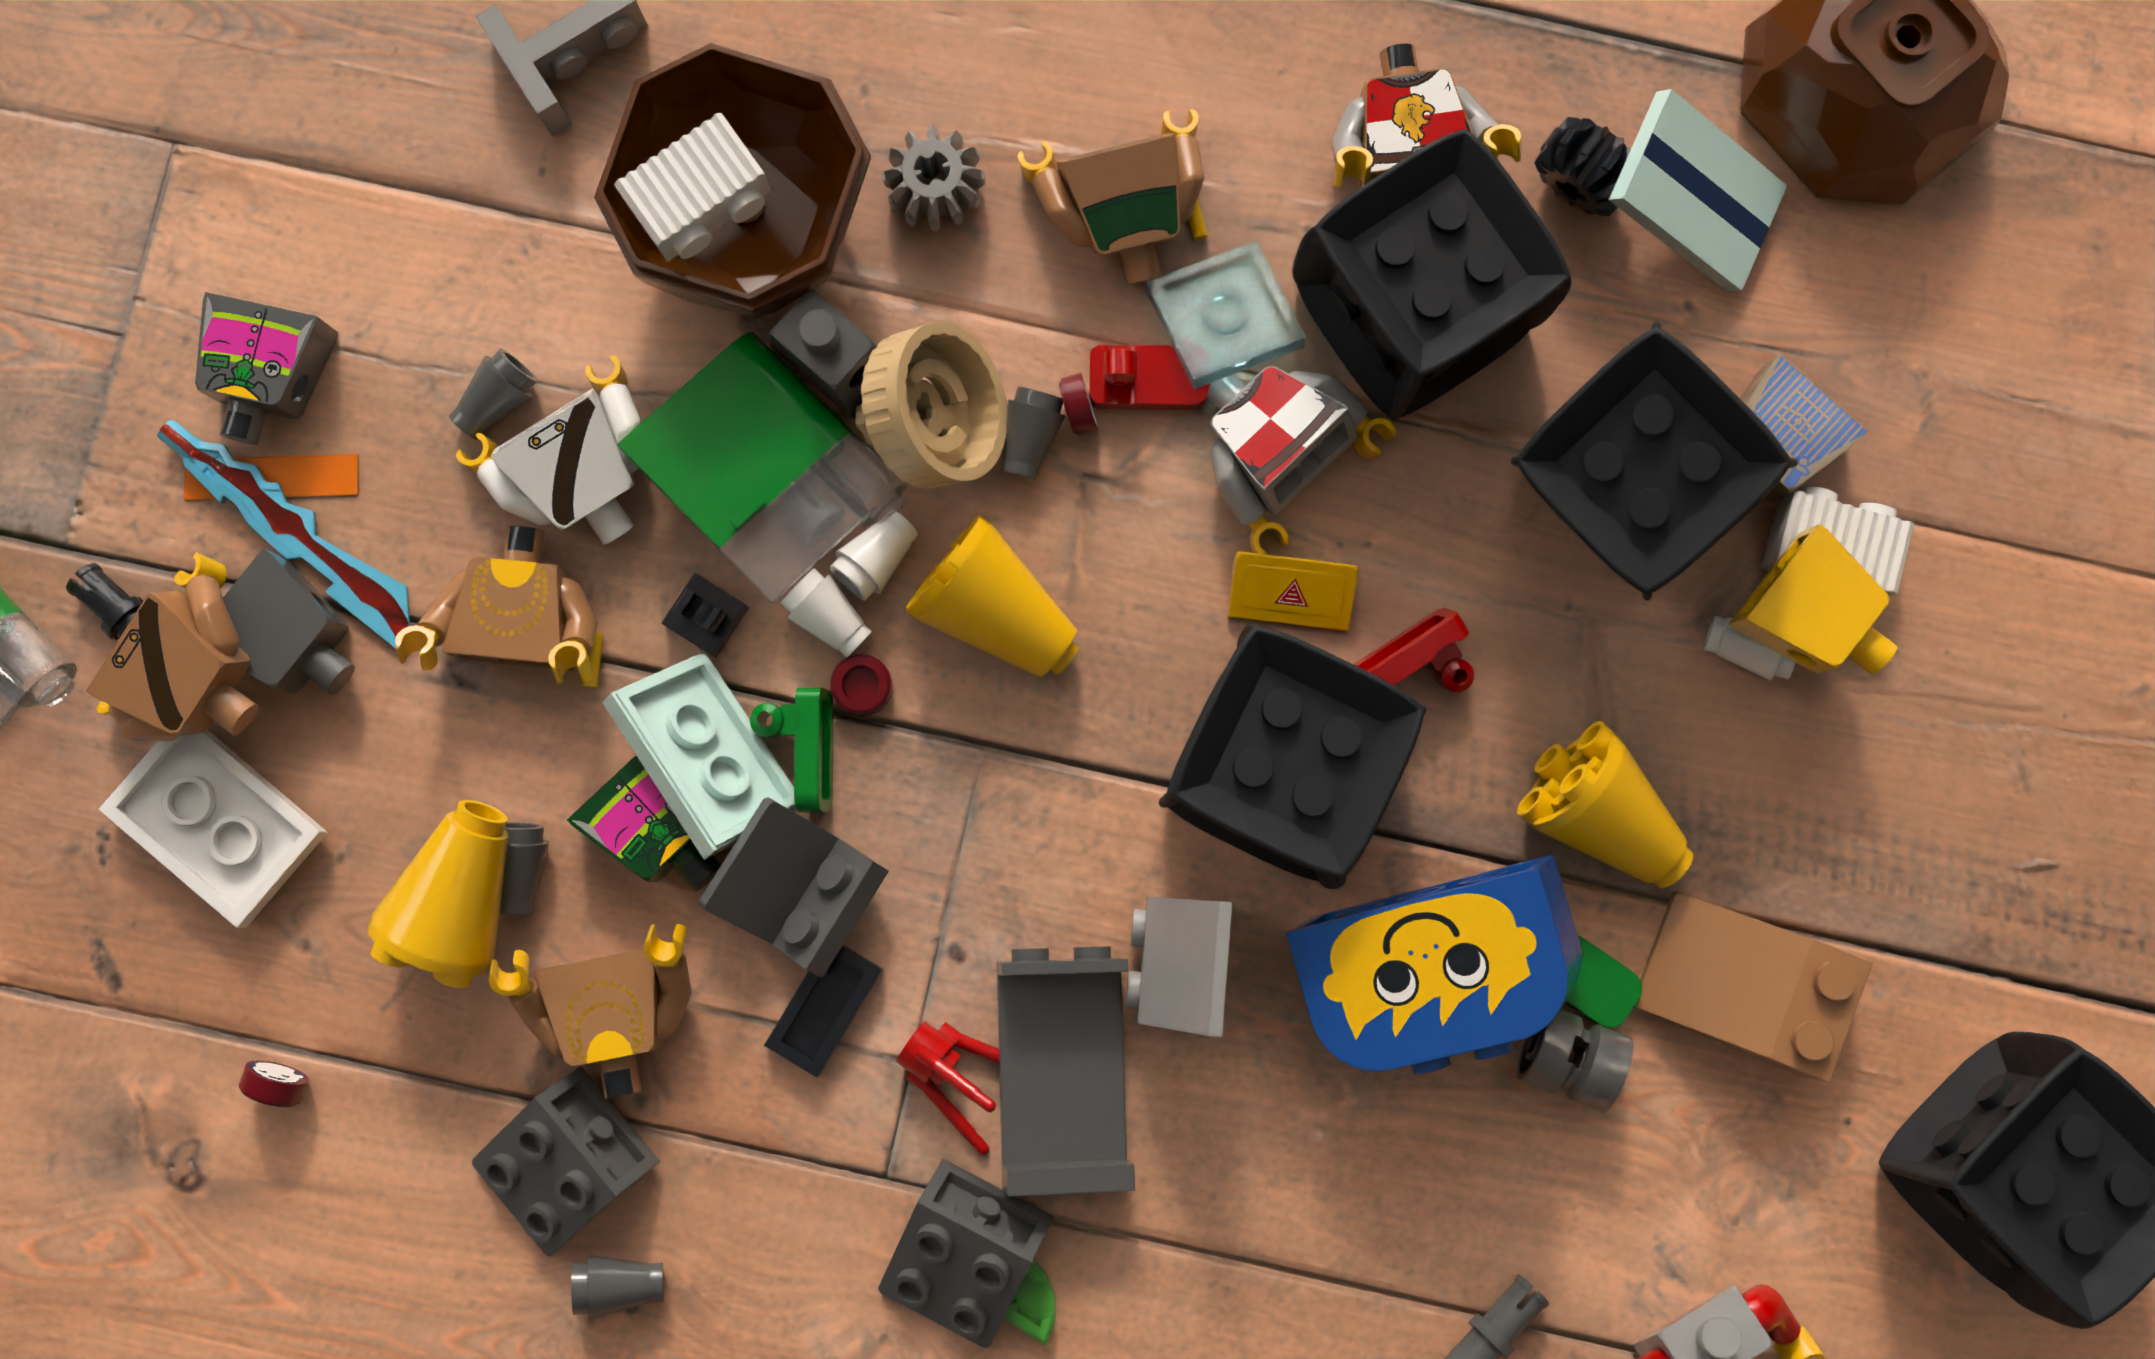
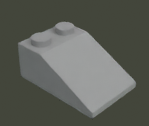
(1181, 964)

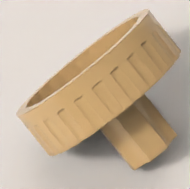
(907, 414)

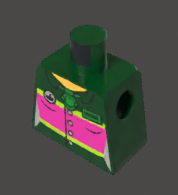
(641, 830)

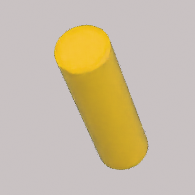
(1197, 223)
(595, 660)

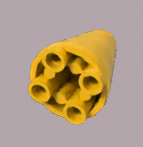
(1606, 808)
(447, 899)

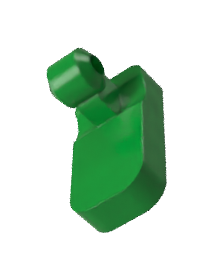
(812, 726)
(1604, 988)

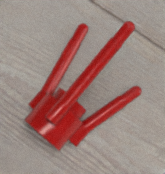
(932, 1059)

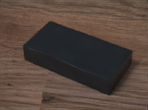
(823, 1011)

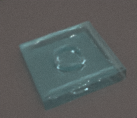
(1225, 314)

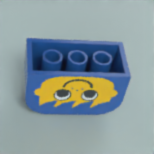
(1440, 968)

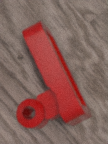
(1141, 379)
(1425, 642)

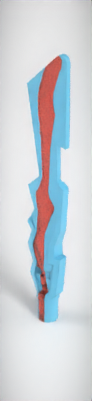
(291, 530)

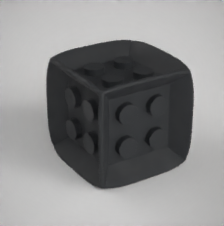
(1429, 273)
(1653, 461)
(1295, 756)
(2037, 1175)

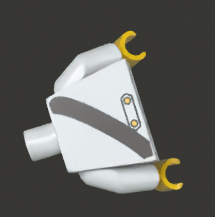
(567, 461)

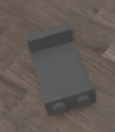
(1062, 1073)

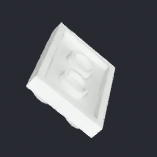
(214, 823)

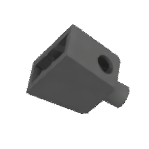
(823, 349)
(287, 627)

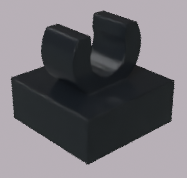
(705, 615)

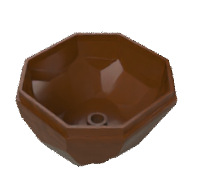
(1860, 108)
(796, 136)

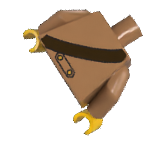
(177, 663)

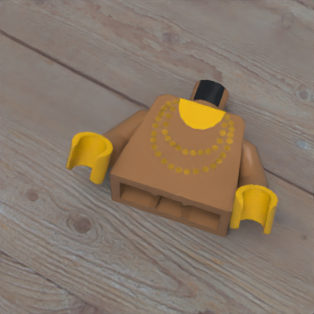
(508, 614)
(603, 1006)

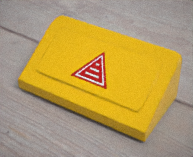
(1292, 591)

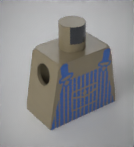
(1801, 419)

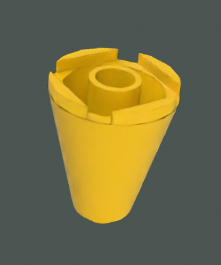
(994, 603)

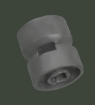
(1594, 1069)

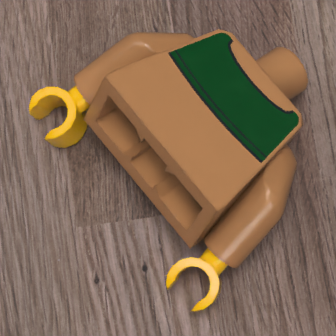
(1123, 194)

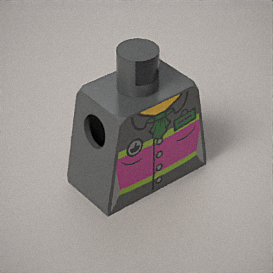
(259, 361)

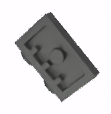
(793, 886)
(563, 1160)
(964, 1253)

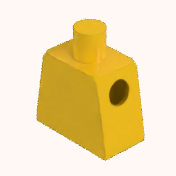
(1818, 607)

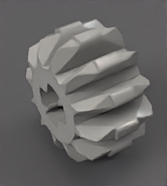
(927, 160)

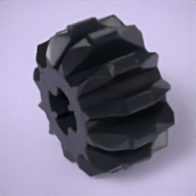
(1583, 164)

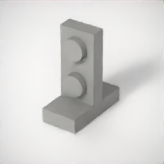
(561, 49)

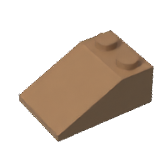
(1752, 986)

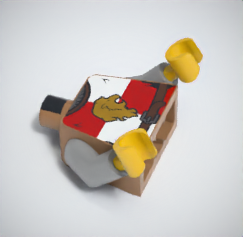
(1406, 113)

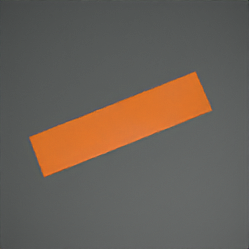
(297, 475)

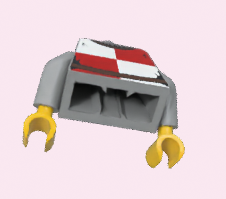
(1280, 438)

